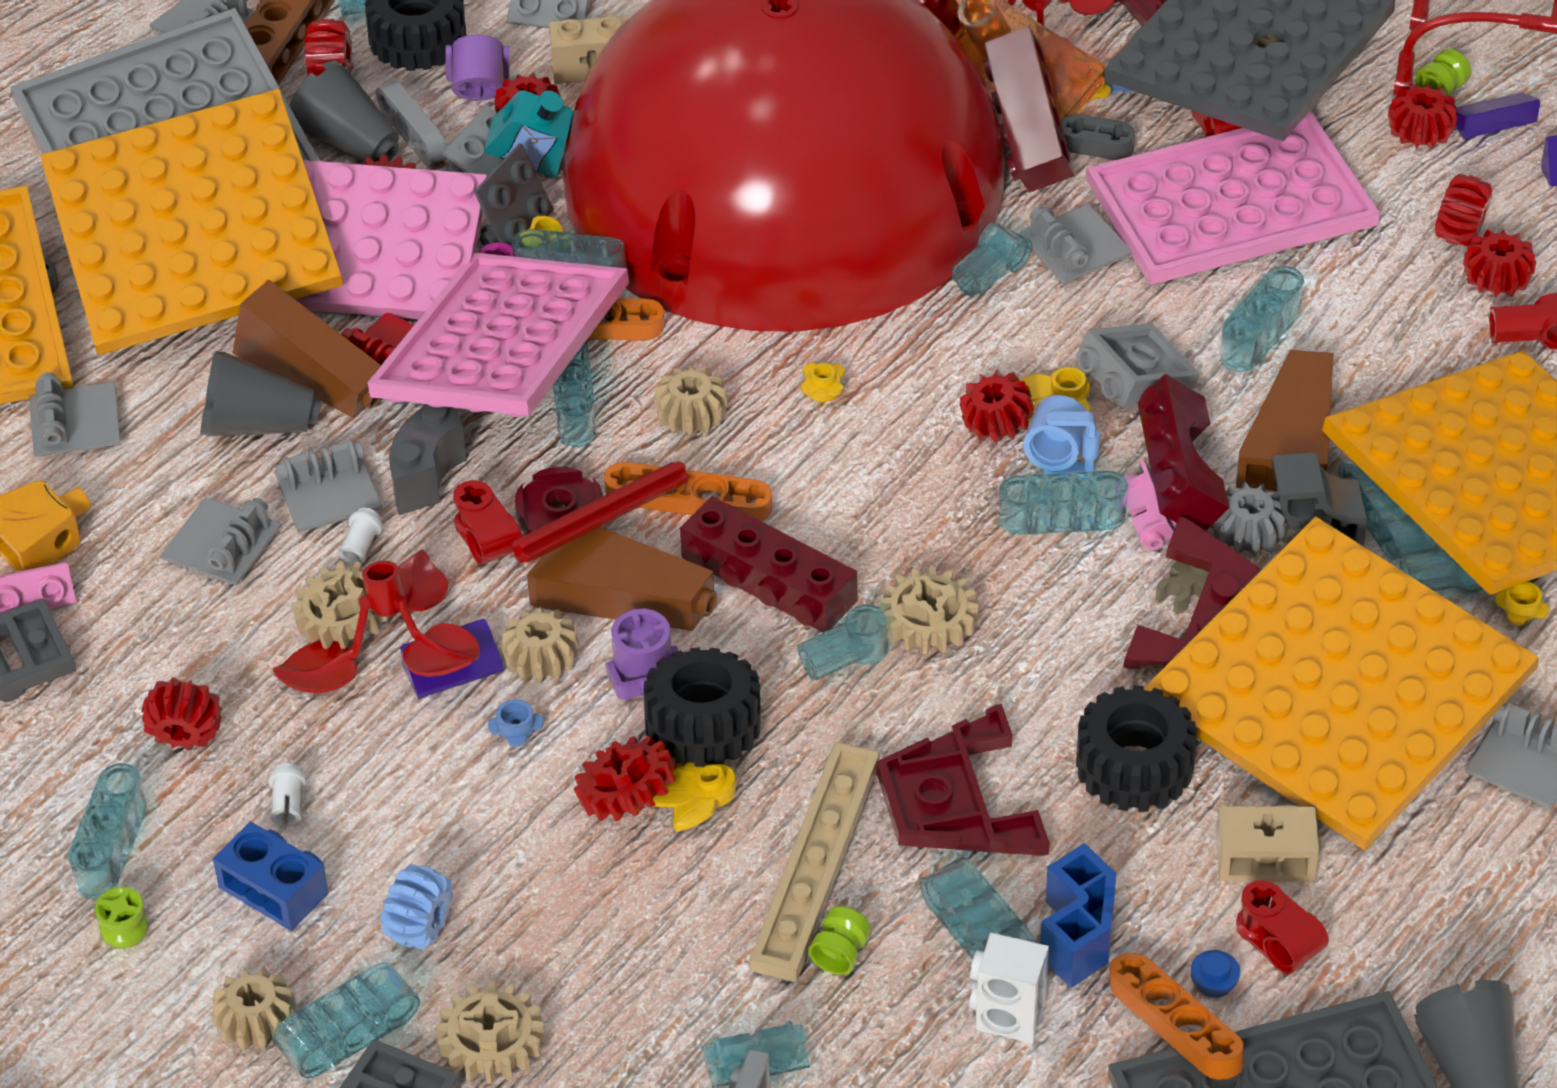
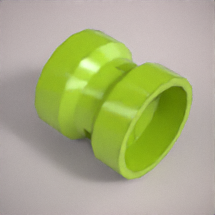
(1447, 71)
(841, 937)

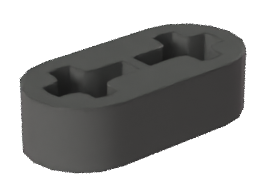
(1098, 136)

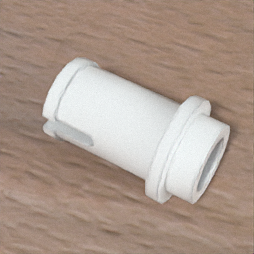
(364, 526)
(286, 784)

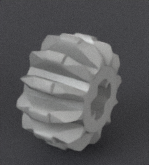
(1252, 520)

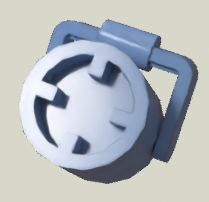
(1058, 433)

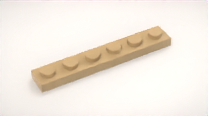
(814, 862)

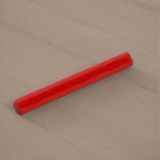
(599, 512)

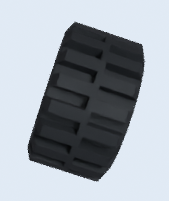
(413, 31)
(703, 706)
(1132, 776)

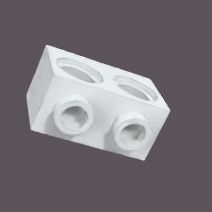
(1009, 987)

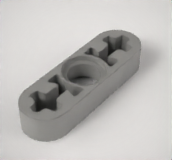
(411, 123)

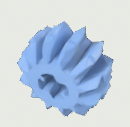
(416, 906)

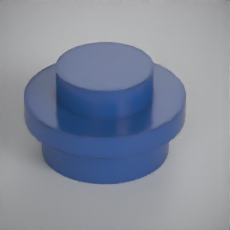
(1215, 973)

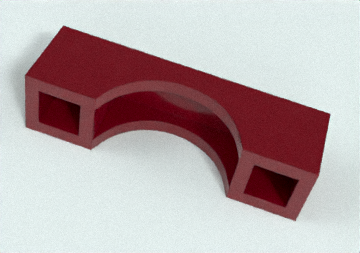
(1182, 480)

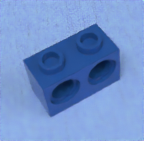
(271, 875)

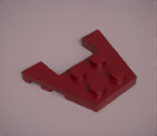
(1226, 578)
(938, 798)

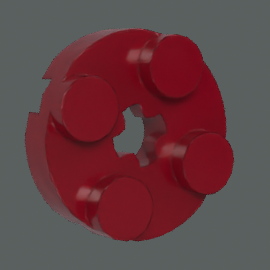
(554, 484)

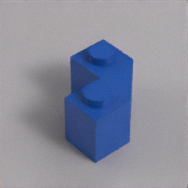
(1080, 930)

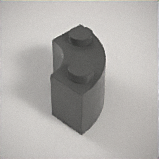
(423, 454)
(1310, 491)

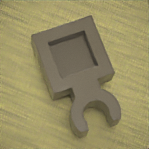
(1183, 583)

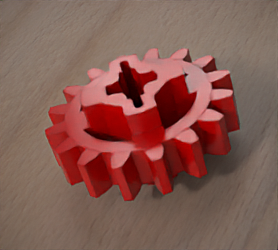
(625, 778)

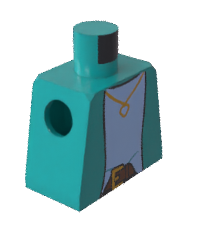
(538, 124)

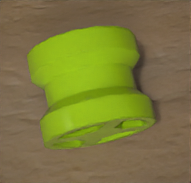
(113, 909)

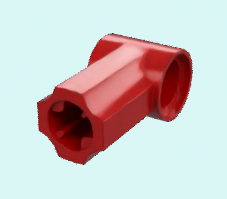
(1526, 322)

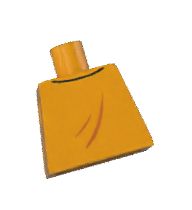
(39, 525)

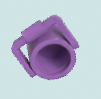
(477, 66)
(638, 642)

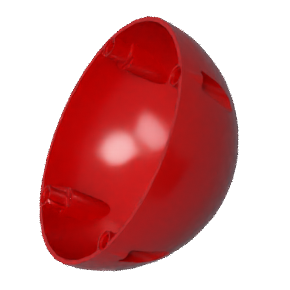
(789, 150)

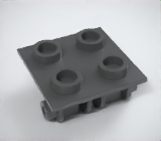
(511, 198)

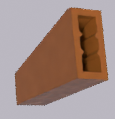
(300, 346)
(1289, 418)
(614, 574)

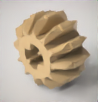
(690, 400)
(539, 644)
(252, 1007)

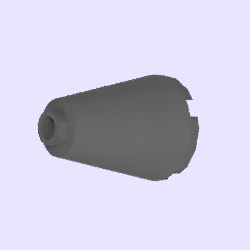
(343, 115)
(254, 400)
(1472, 1034)

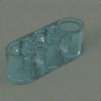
(570, 248)
(1261, 318)
(575, 401)
(1062, 502)
(1386, 521)
(107, 830)
(970, 906)
(346, 1020)

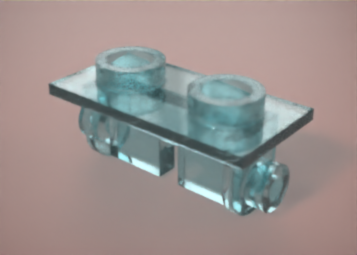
(781, 1043)

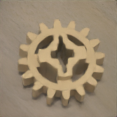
(337, 603)
(929, 610)
(490, 1032)

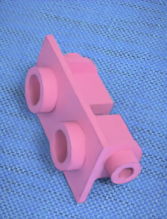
(1151, 525)
(47, 582)

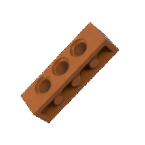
(280, 30)

